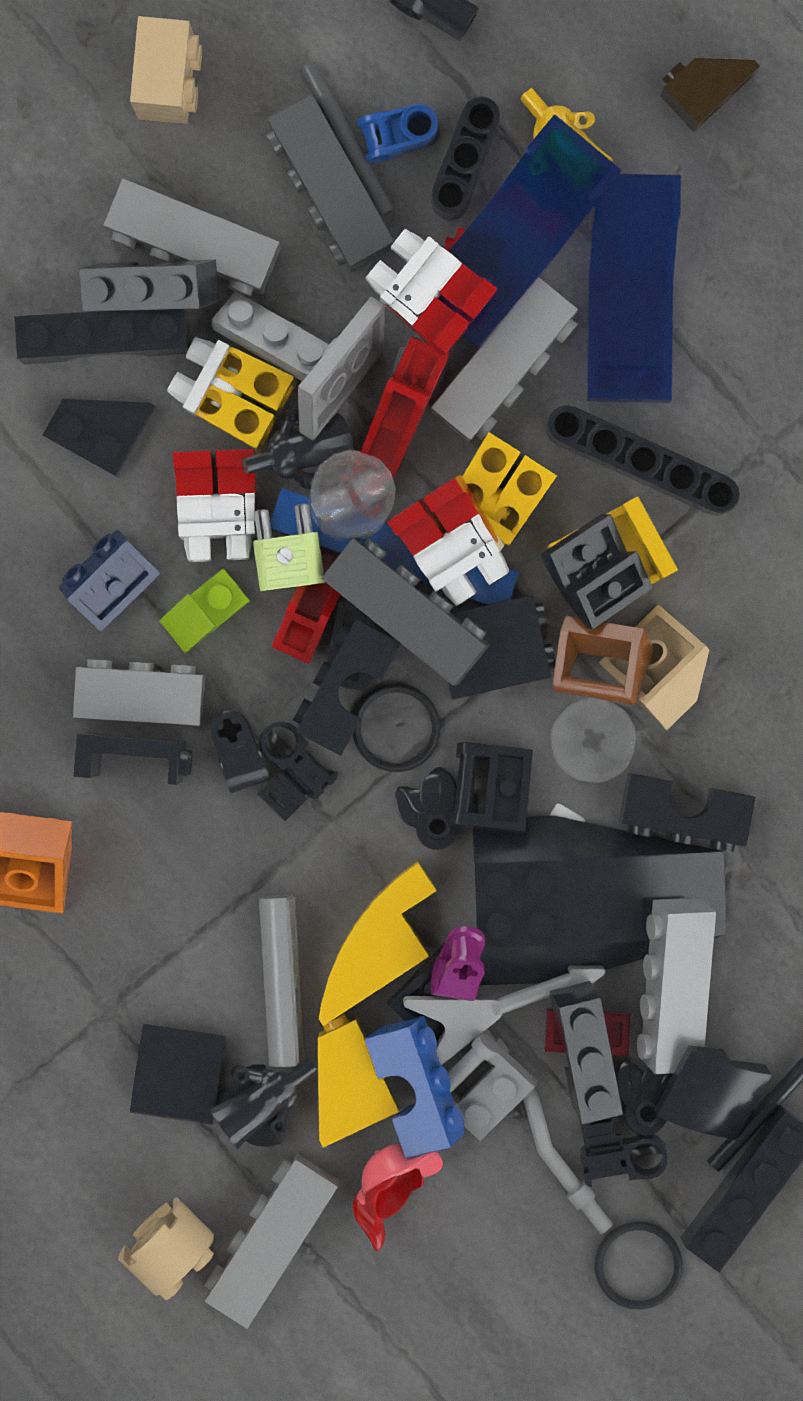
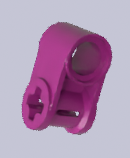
(459, 966)

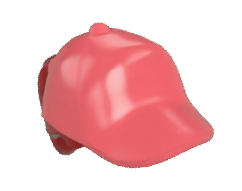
(387, 1185)

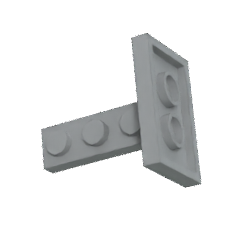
(325, 369)

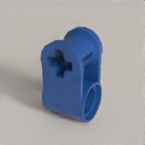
(395, 133)

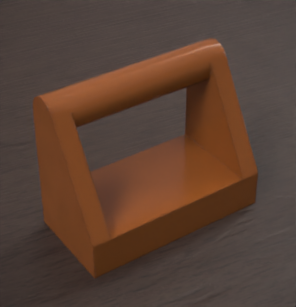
(606, 641)

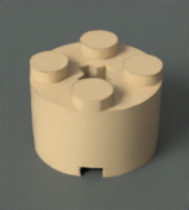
(168, 1248)

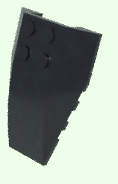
(580, 895)

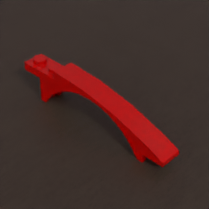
(388, 440)

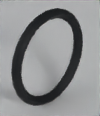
(397, 767)
(664, 1295)

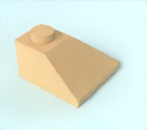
(673, 670)

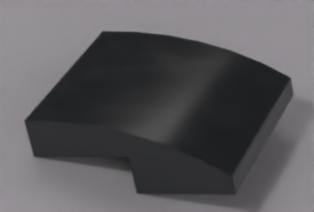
(596, 571)
(177, 1074)
(712, 1092)

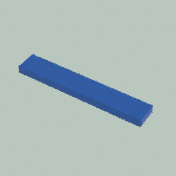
(284, 522)

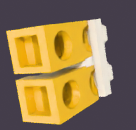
(219, 388)

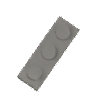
(139, 693)

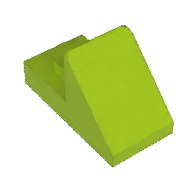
(204, 610)

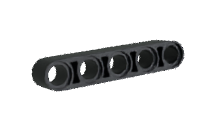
(663, 460)

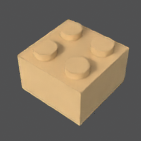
(164, 69)

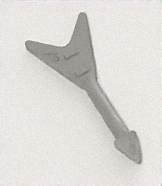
(468, 1019)

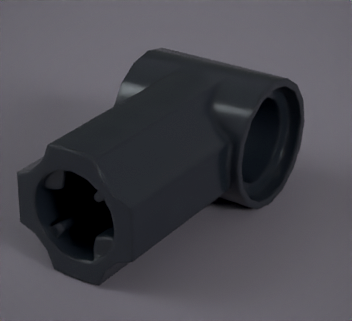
(448, 15)

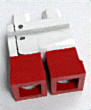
(416, 289)
(212, 515)
(450, 538)

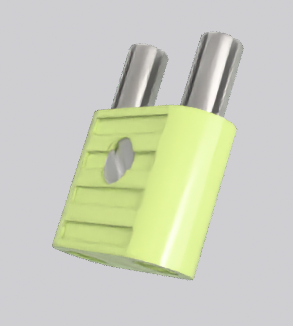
(287, 559)

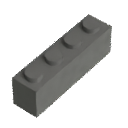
(330, 183)
(406, 611)

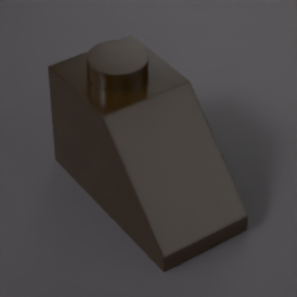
(705, 86)

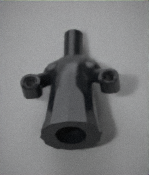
(292, 452)
(254, 1107)

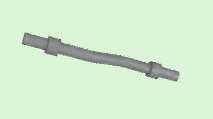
(579, 1193)

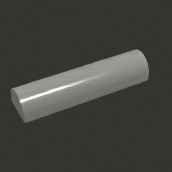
(281, 980)

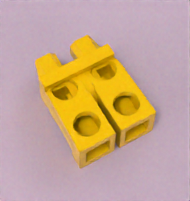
(512, 506)

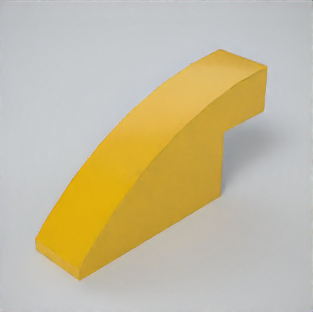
(378, 945)

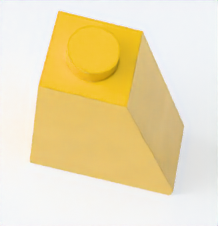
(347, 1082)

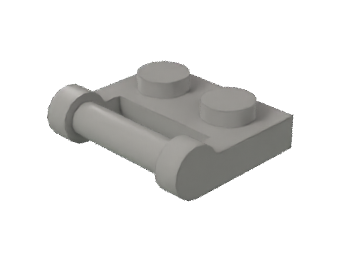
(495, 1092)

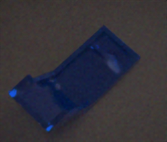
(532, 218)
(632, 289)

